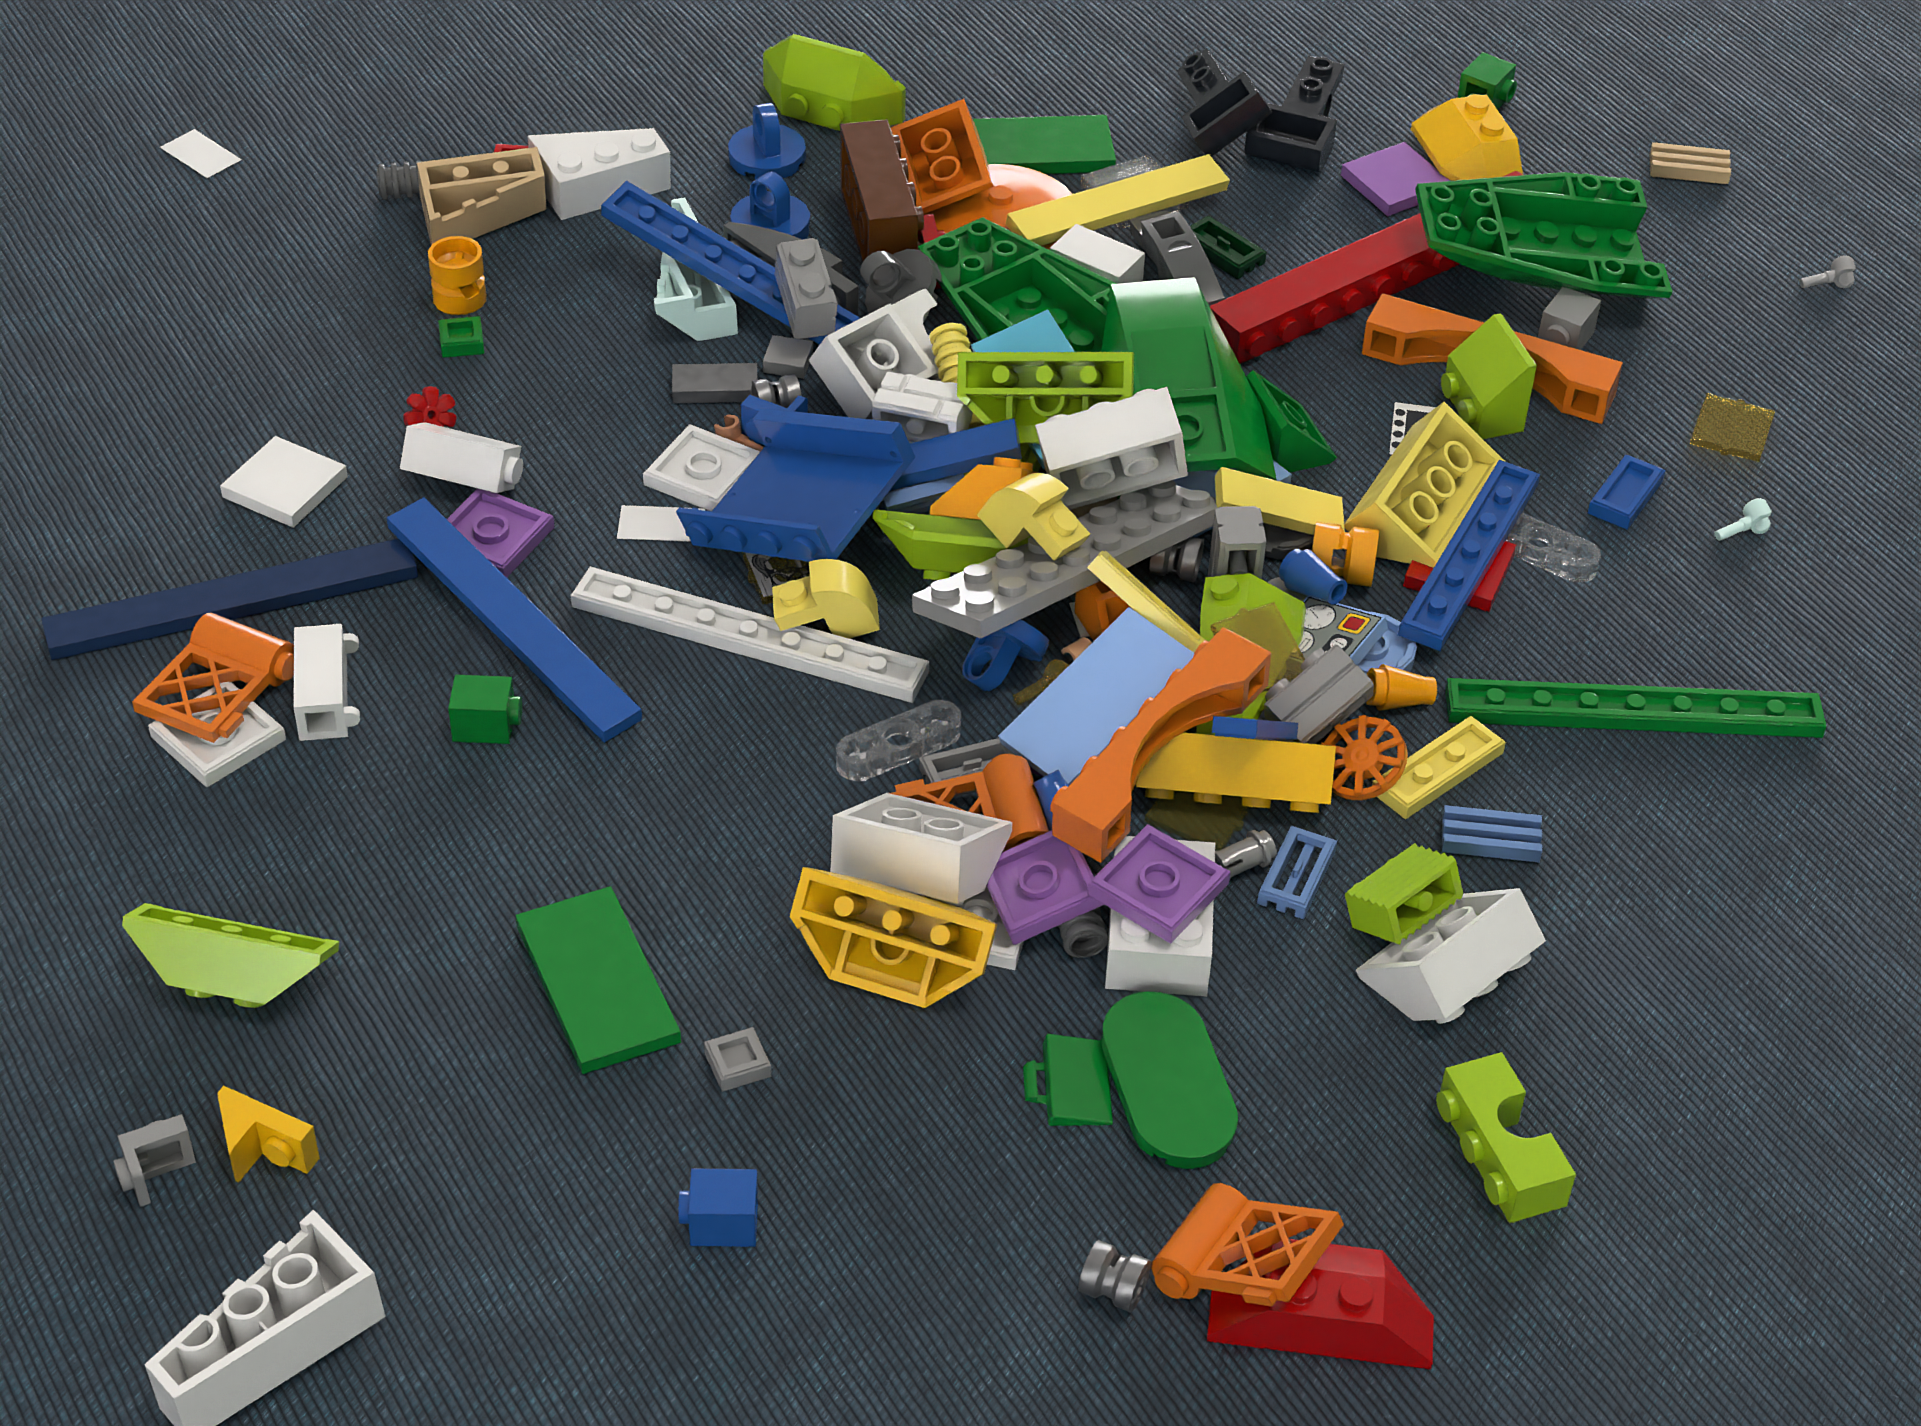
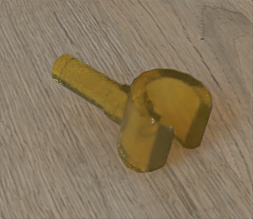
(1051, 672)

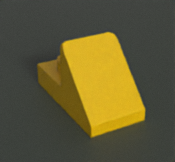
(259, 1129)

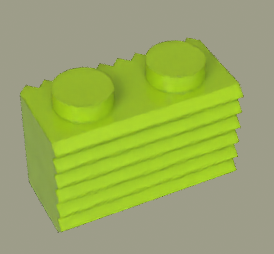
(1404, 894)

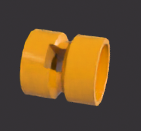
(457, 275)
(1359, 555)

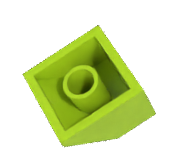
(1491, 379)

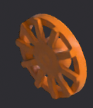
(1365, 758)

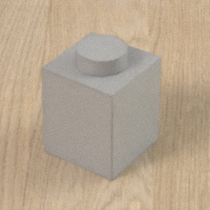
(1570, 318)

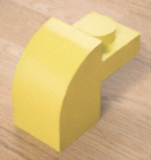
(1036, 510)
(831, 592)

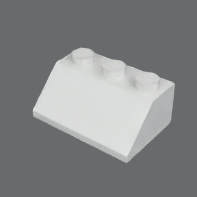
(918, 847)
(1455, 955)

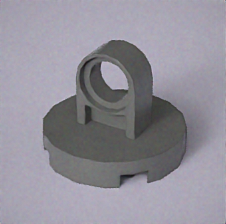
(897, 276)

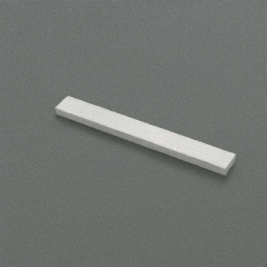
(750, 634)

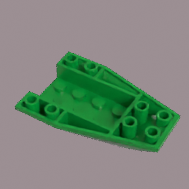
(1545, 231)
(1005, 279)
(1186, 351)

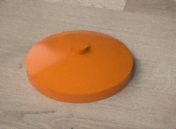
(1013, 190)

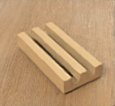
(1690, 163)

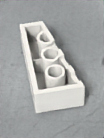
(267, 1328)

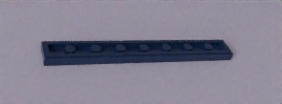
(228, 597)

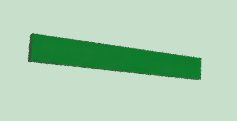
(1635, 707)

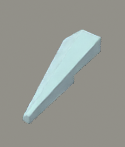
(691, 299)

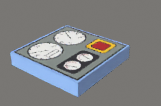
(1341, 625)

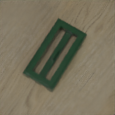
(1227, 248)

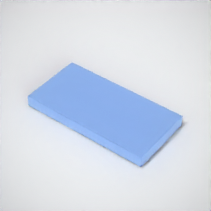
(1095, 696)

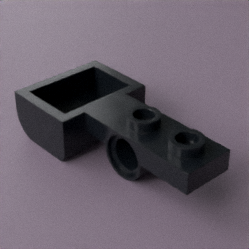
(1223, 106)
(1300, 129)

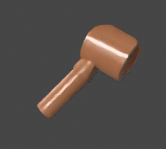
(733, 432)

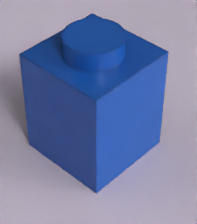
(721, 1207)

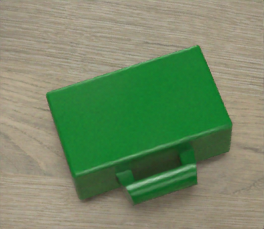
(1074, 1082)

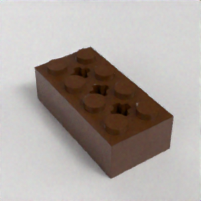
(878, 189)

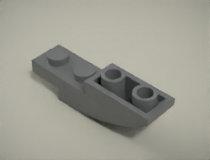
(763, 243)
(1176, 251)

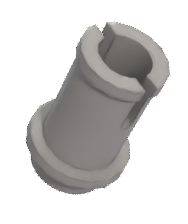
(1254, 850)

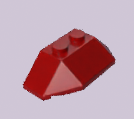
(1345, 1308)

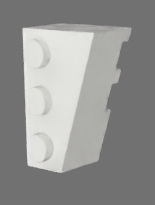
(591, 166)

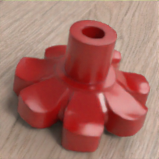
(430, 408)

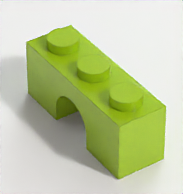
(1517, 1172)

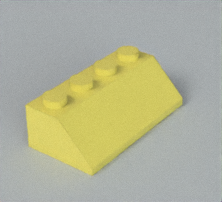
(1423, 485)

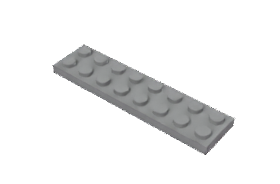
(1028, 579)

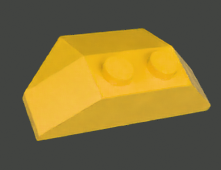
(1468, 139)
(889, 937)

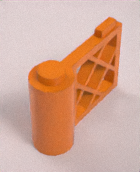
(231, 654)
(1002, 790)
(1217, 1236)

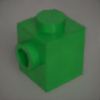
(1490, 77)
(483, 709)

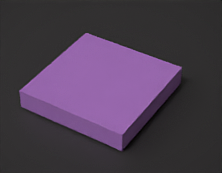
(1391, 177)
(501, 528)
(1159, 883)
(1040, 886)

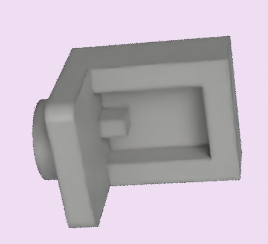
(152, 1152)

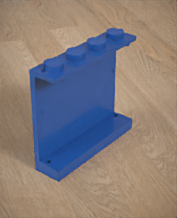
(805, 486)

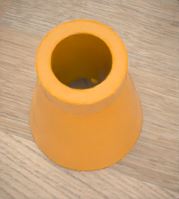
(1400, 688)

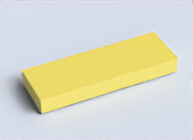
(1279, 502)
(1143, 600)
(1442, 766)

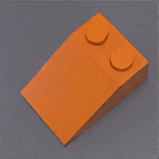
(944, 156)

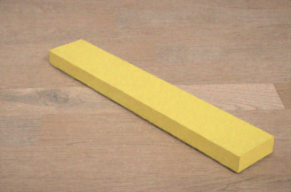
(1119, 200)

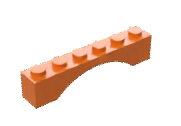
(1566, 376)
(1217, 681)

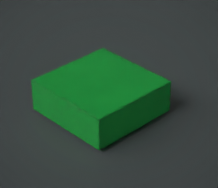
(461, 336)

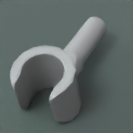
(1840, 273)

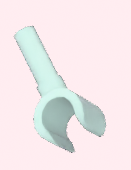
(1755, 518)

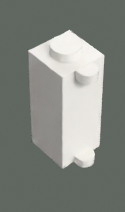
(461, 457)
(322, 682)

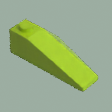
(1225, 597)

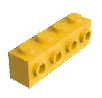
(1241, 768)

